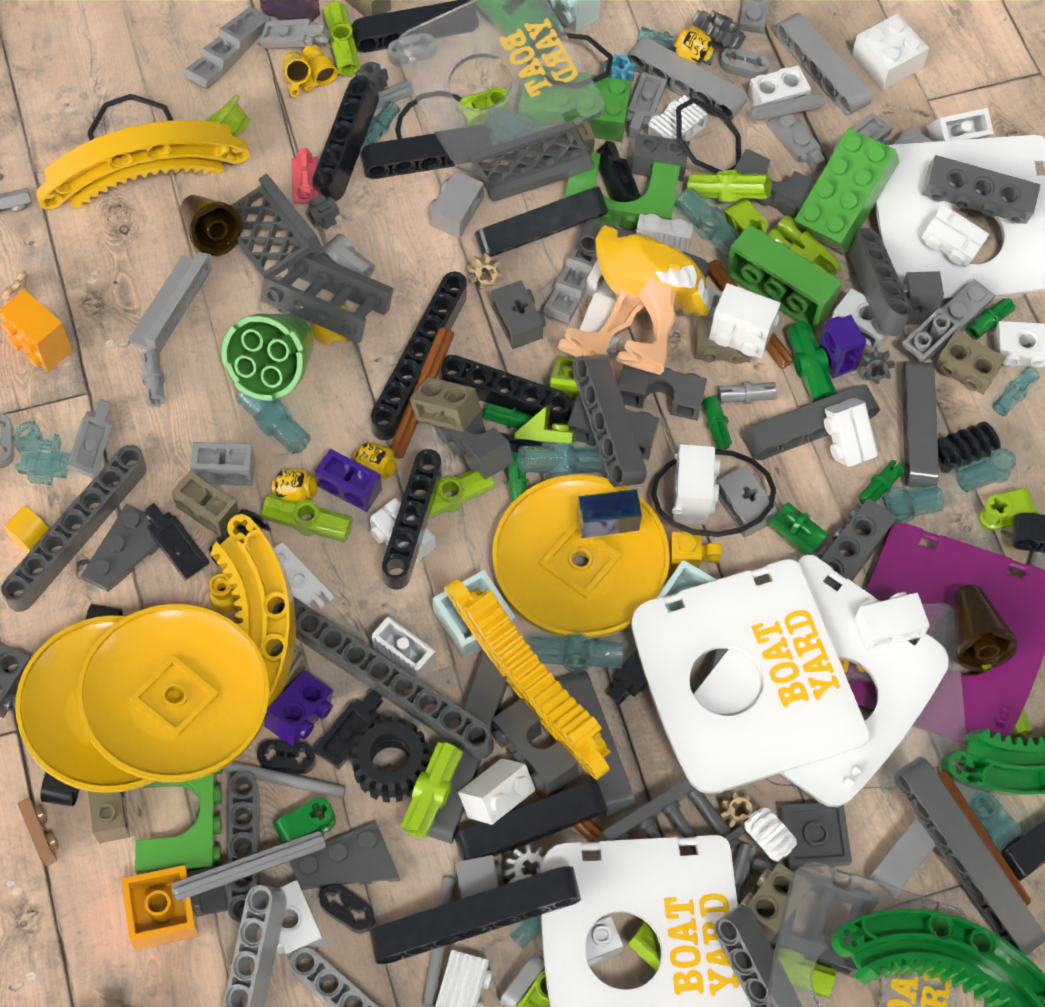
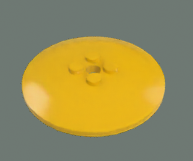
(537, 571)
(164, 652)
(51, 717)

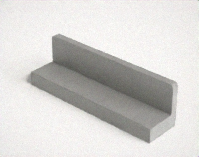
(171, 302)

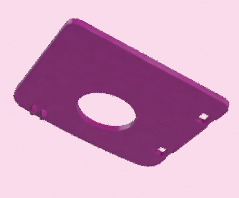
(1000, 694)

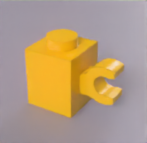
(689, 548)

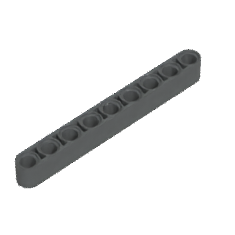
(393, 683)

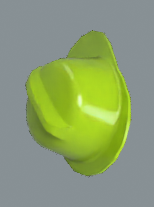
(231, 115)

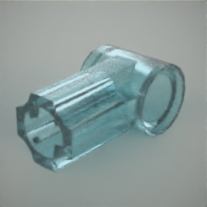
(985, 471)
(913, 502)

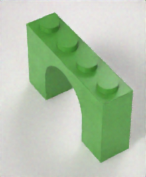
(657, 200)
(196, 846)

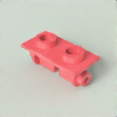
(302, 176)

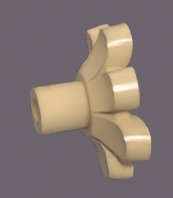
(16, 287)

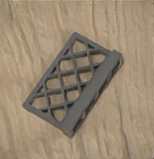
(528, 172)
(275, 203)

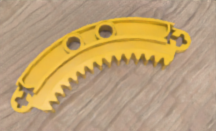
(137, 152)
(258, 586)
(529, 677)

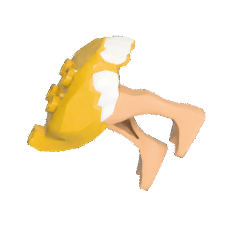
(648, 280)

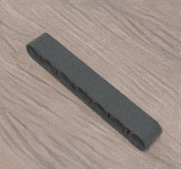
(74, 540)
(483, 704)
(968, 856)

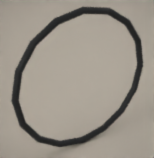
(714, 533)

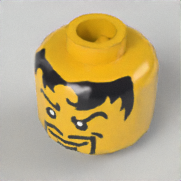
(694, 45)
(377, 458)
(294, 485)

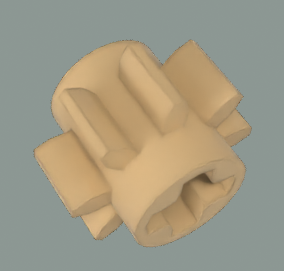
(480, 263)
(737, 803)

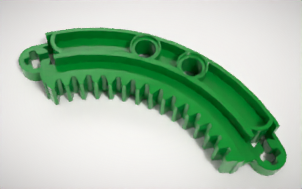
(1001, 763)
(906, 943)

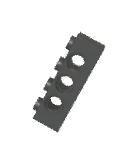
(968, 177)
(875, 522)

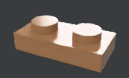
(34, 819)

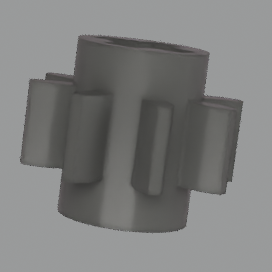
(375, 74)
(322, 211)
(876, 357)

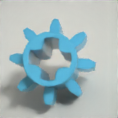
(621, 68)

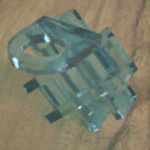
(31, 449)

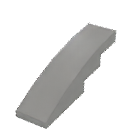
(228, 48)
(570, 286)

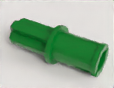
(990, 318)
(506, 416)
(717, 422)
(517, 480)
(881, 482)

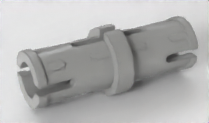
(153, 378)
(747, 392)

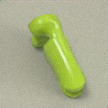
(805, 245)

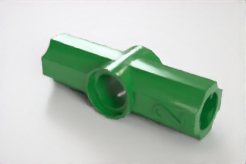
(810, 361)

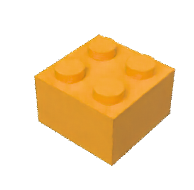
(35, 331)
(154, 913)

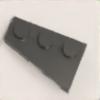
(120, 550)
(347, 860)

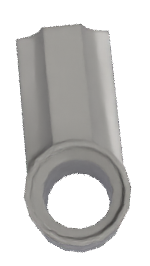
(343, 253)

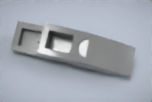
(941, 325)

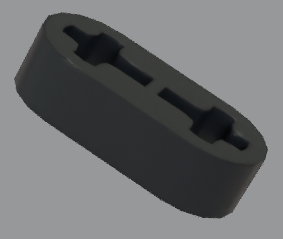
(286, 764)
(351, 902)

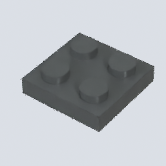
(819, 834)

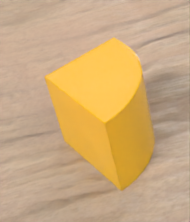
(26, 528)

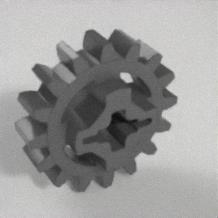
(720, 27)

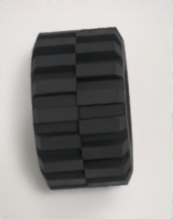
(384, 736)

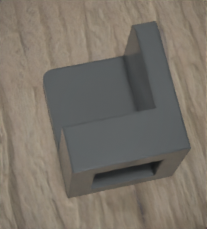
(210, 901)

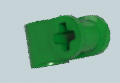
(304, 821)

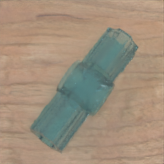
(699, 213)
(275, 420)
(559, 459)
(578, 652)

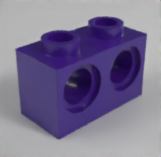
(843, 345)
(348, 480)
(294, 705)

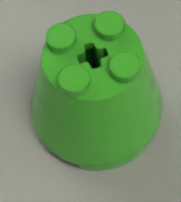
(267, 354)

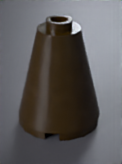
(211, 224)
(980, 631)

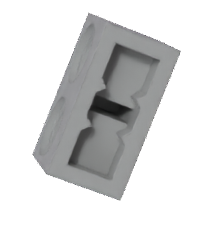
(223, 463)

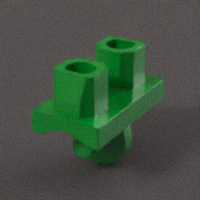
(798, 529)

